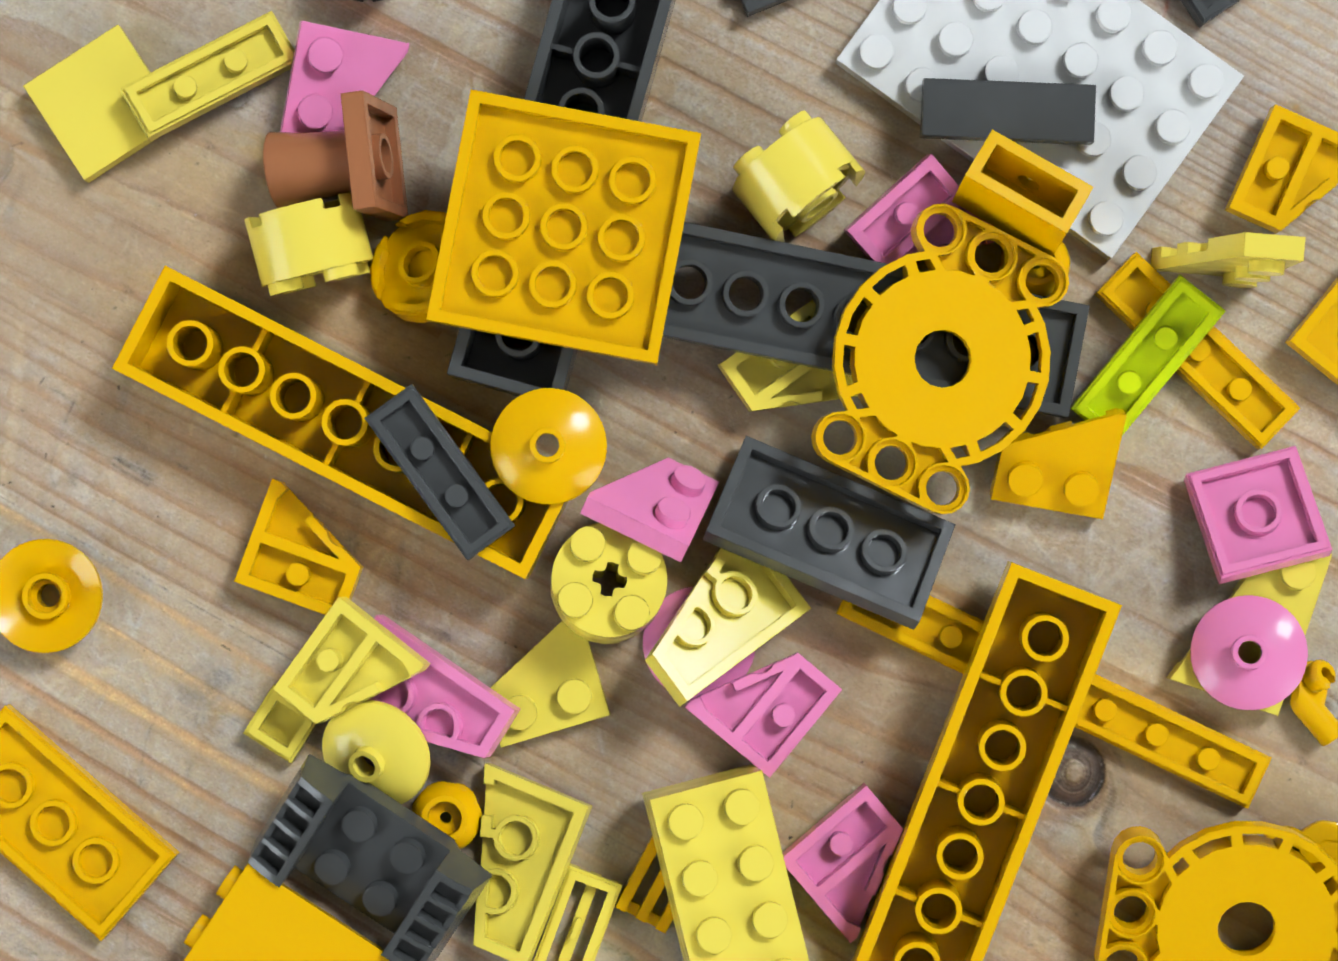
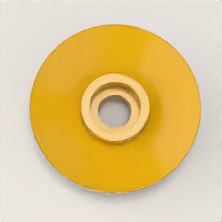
(579, 453)
(24, 615)

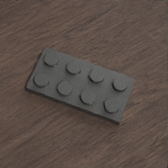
(829, 532)

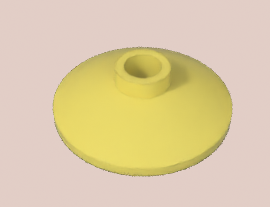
(384, 737)

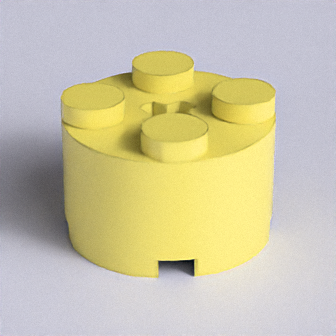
(795, 177)
(308, 241)
(578, 598)

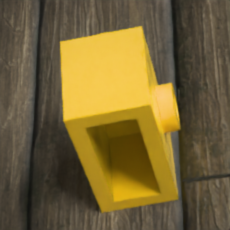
(1022, 193)

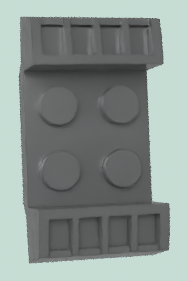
(371, 857)

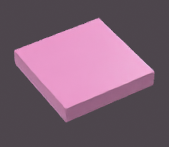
(1257, 515)

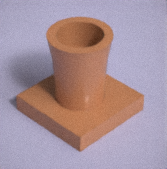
(354, 160)

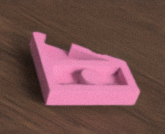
(886, 225)
(767, 709)

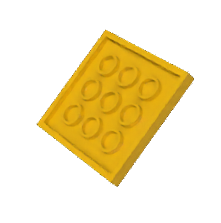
(563, 227)

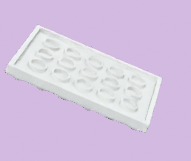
(1149, 77)

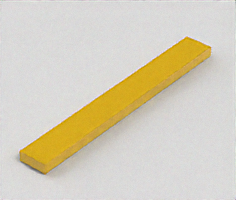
(1108, 710)

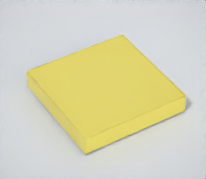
(86, 104)

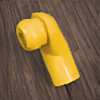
(1309, 701)

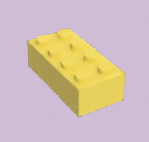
(725, 869)

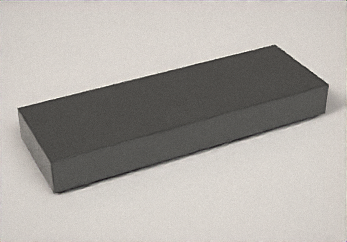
(1014, 109)
(440, 472)

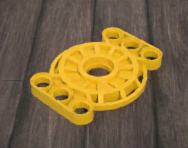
(901, 405)
(1216, 873)

